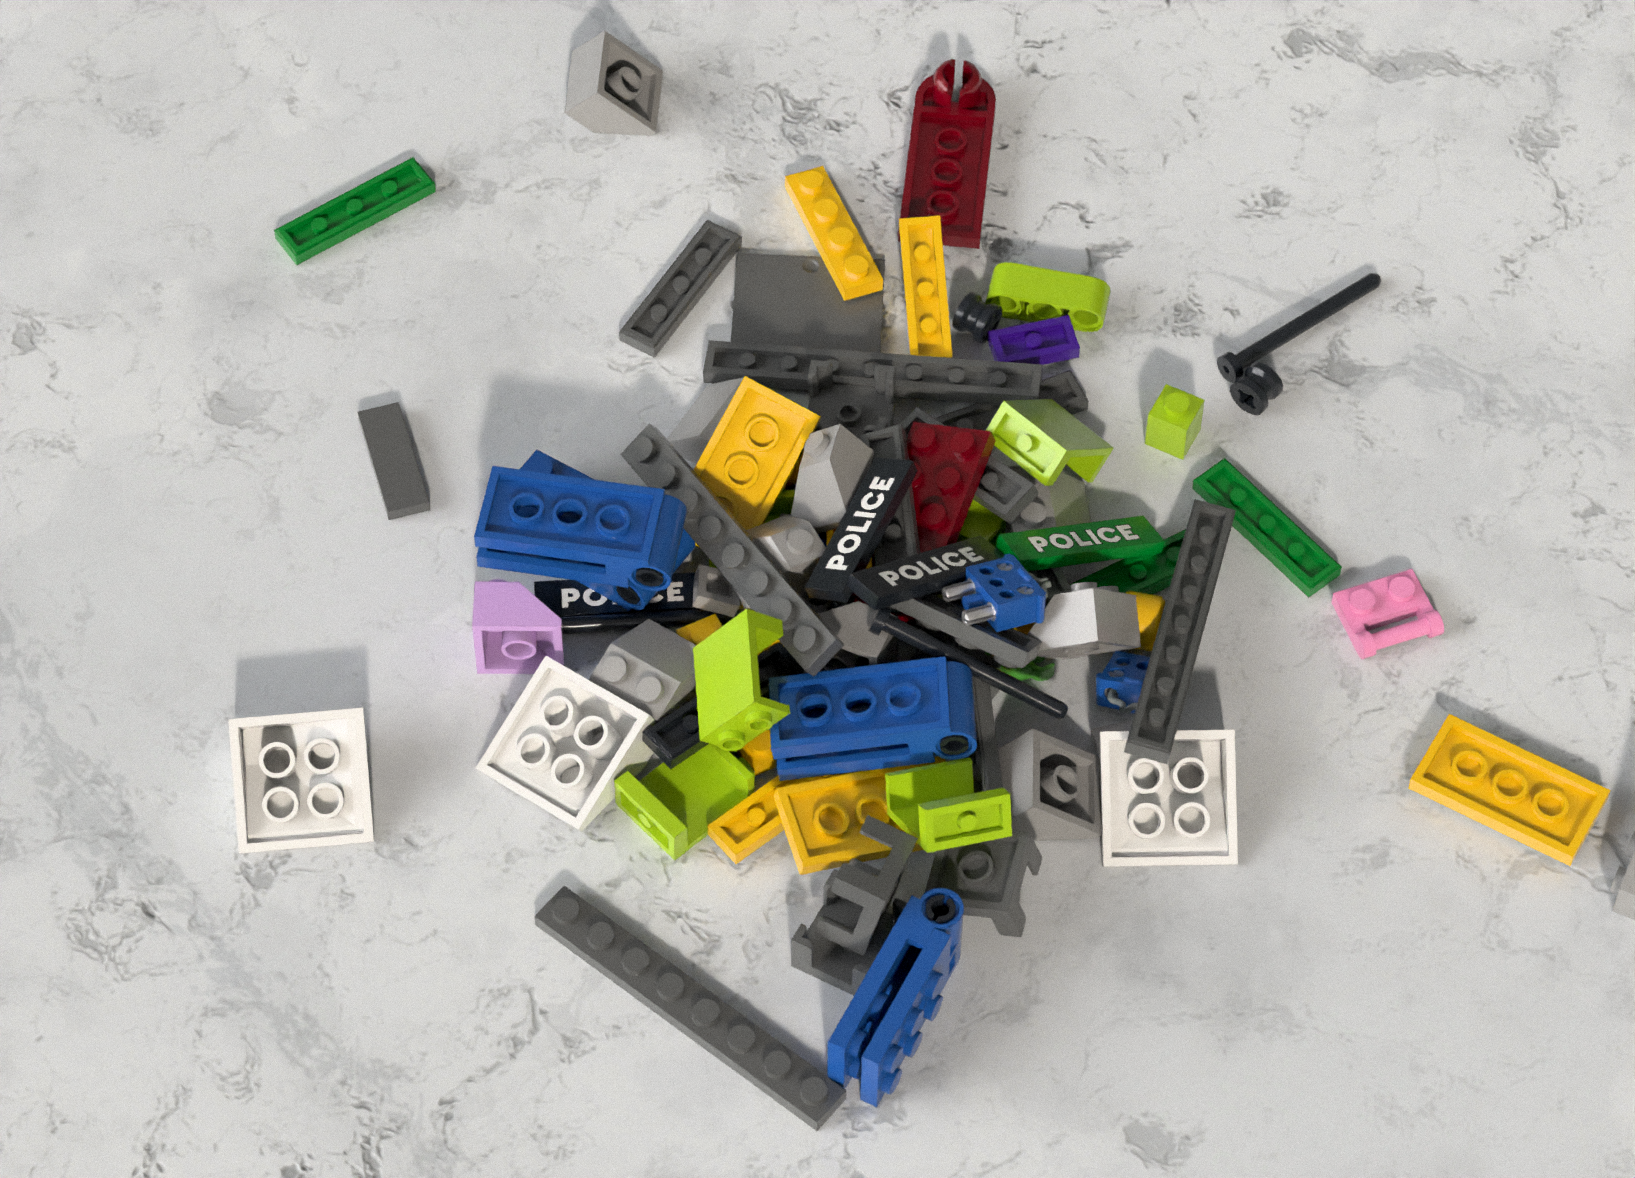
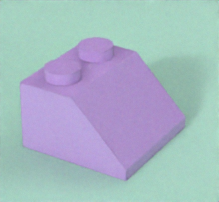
(513, 629)

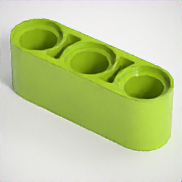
(1044, 294)

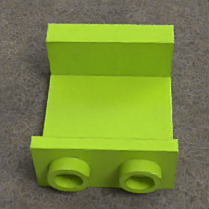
(1046, 438)
(729, 682)
(682, 801)
(941, 806)

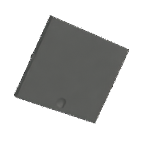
(799, 305)

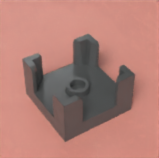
(853, 406)
(989, 878)
(868, 887)
(830, 960)

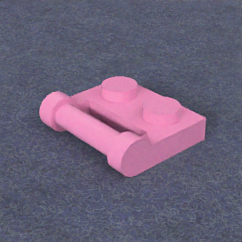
(1384, 603)

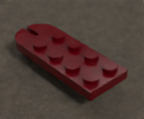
(950, 154)
(947, 478)

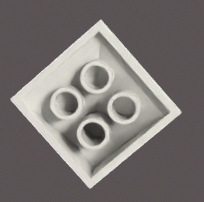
(567, 744)
(301, 780)
(1173, 809)

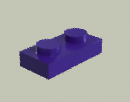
(1035, 342)

